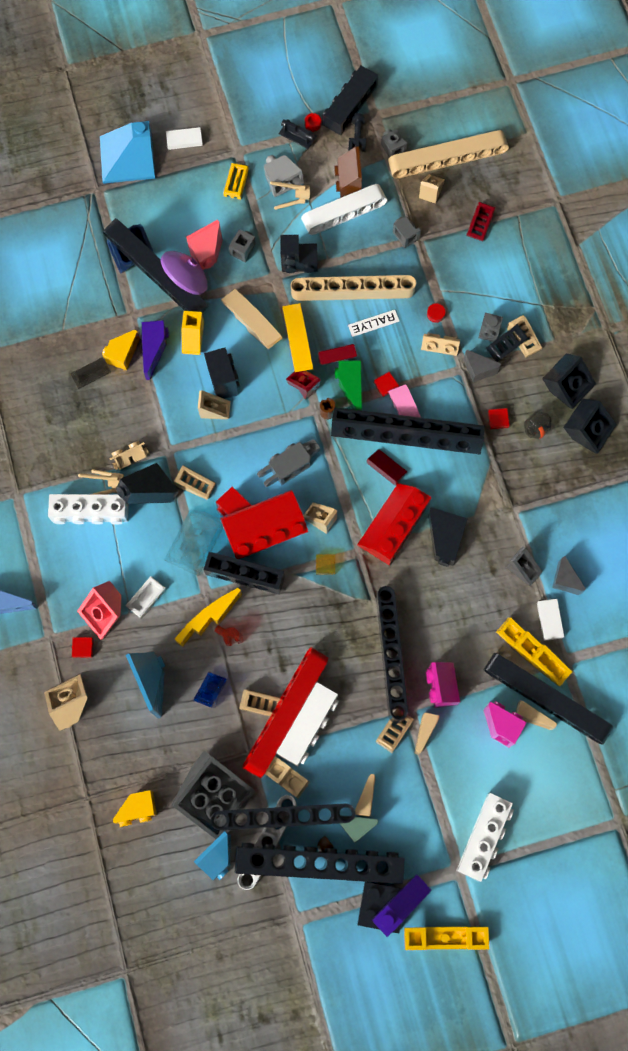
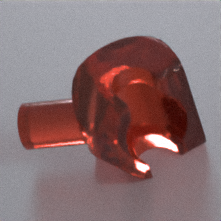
(228, 634)

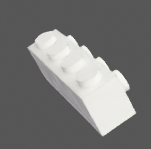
(87, 508)
(484, 837)

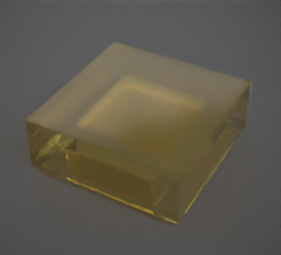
(325, 564)

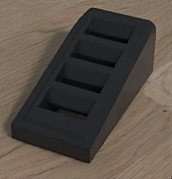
(494, 352)

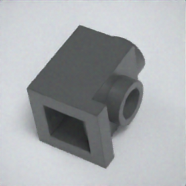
(393, 143)
(406, 231)
(242, 245)
(490, 327)

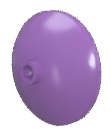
(184, 272)

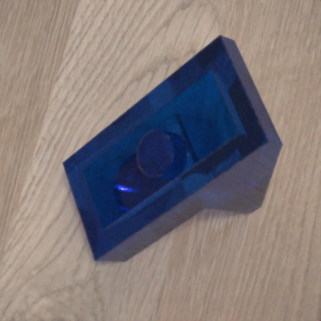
(210, 690)

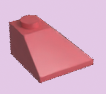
(206, 244)
(101, 608)

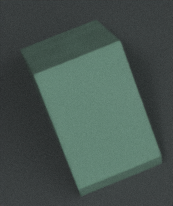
(358, 827)

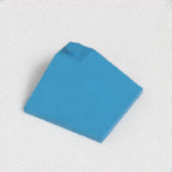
(127, 153)
(150, 678)

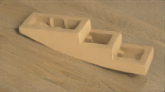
(252, 319)

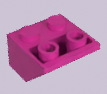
(443, 684)
(503, 725)

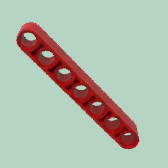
(285, 712)

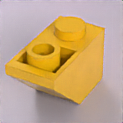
(192, 332)
(136, 807)

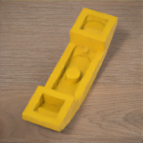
(446, 938)

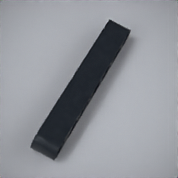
(151, 265)
(391, 663)
(548, 698)
(293, 811)

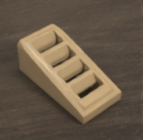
(522, 321)
(197, 477)
(245, 697)
(533, 716)
(426, 728)
(385, 744)
(365, 802)

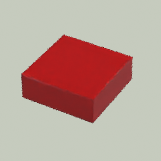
(385, 383)
(498, 418)
(82, 647)

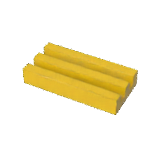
(233, 193)

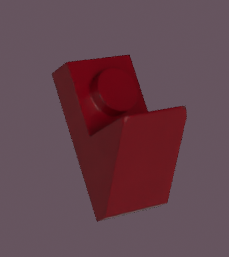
(304, 382)

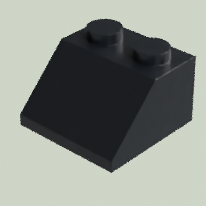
(569, 380)
(590, 425)

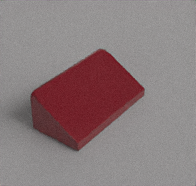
(337, 354)
(386, 467)

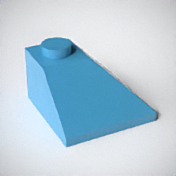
(216, 857)

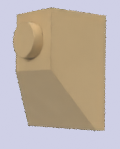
(66, 702)

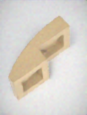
(287, 777)

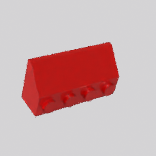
(394, 522)
(264, 524)

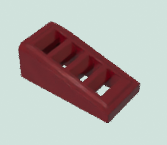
(486, 209)

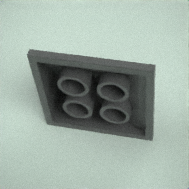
(210, 789)

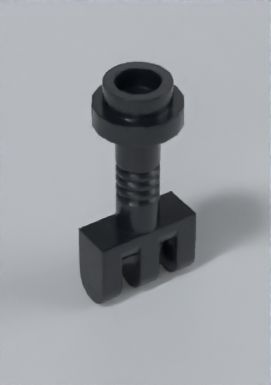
(358, 120)

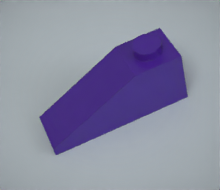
(153, 343)
(401, 905)

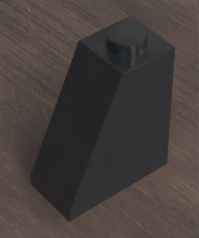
(147, 486)
(446, 535)

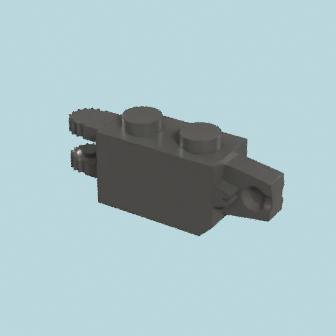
(290, 462)

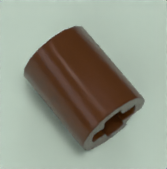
(327, 408)

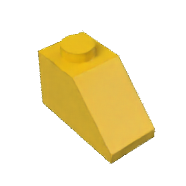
(121, 349)

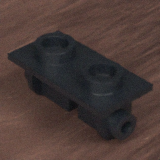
(297, 134)

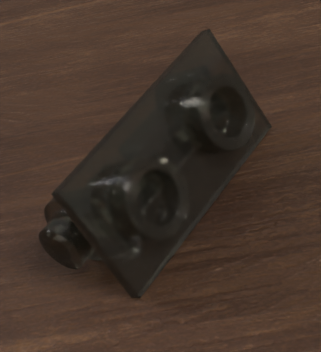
(90, 373)

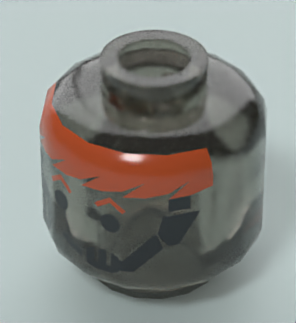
(537, 425)

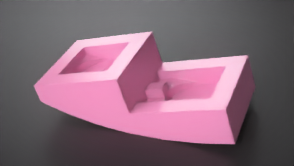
(404, 401)

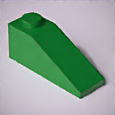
(350, 382)

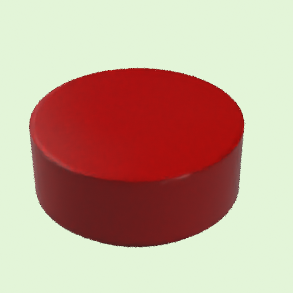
(313, 122)
(435, 312)

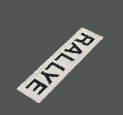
(373, 323)

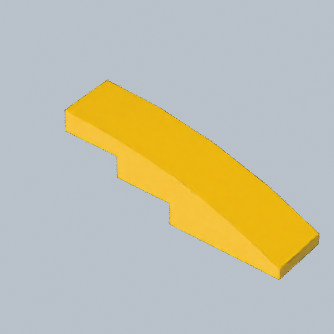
(297, 337)
(214, 612)
(534, 652)

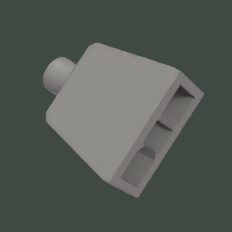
(282, 171)

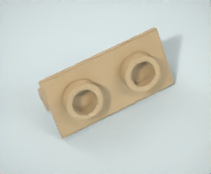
(444, 345)
(122, 457)

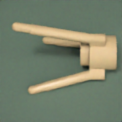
(301, 192)
(113, 480)

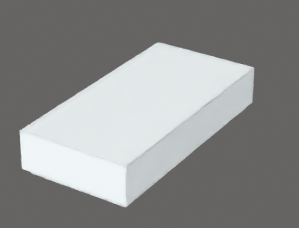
(184, 138)
(145, 597)
(550, 619)

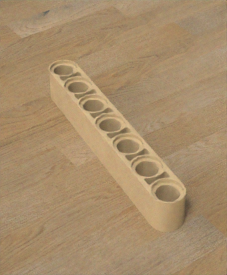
(448, 154)
(360, 282)

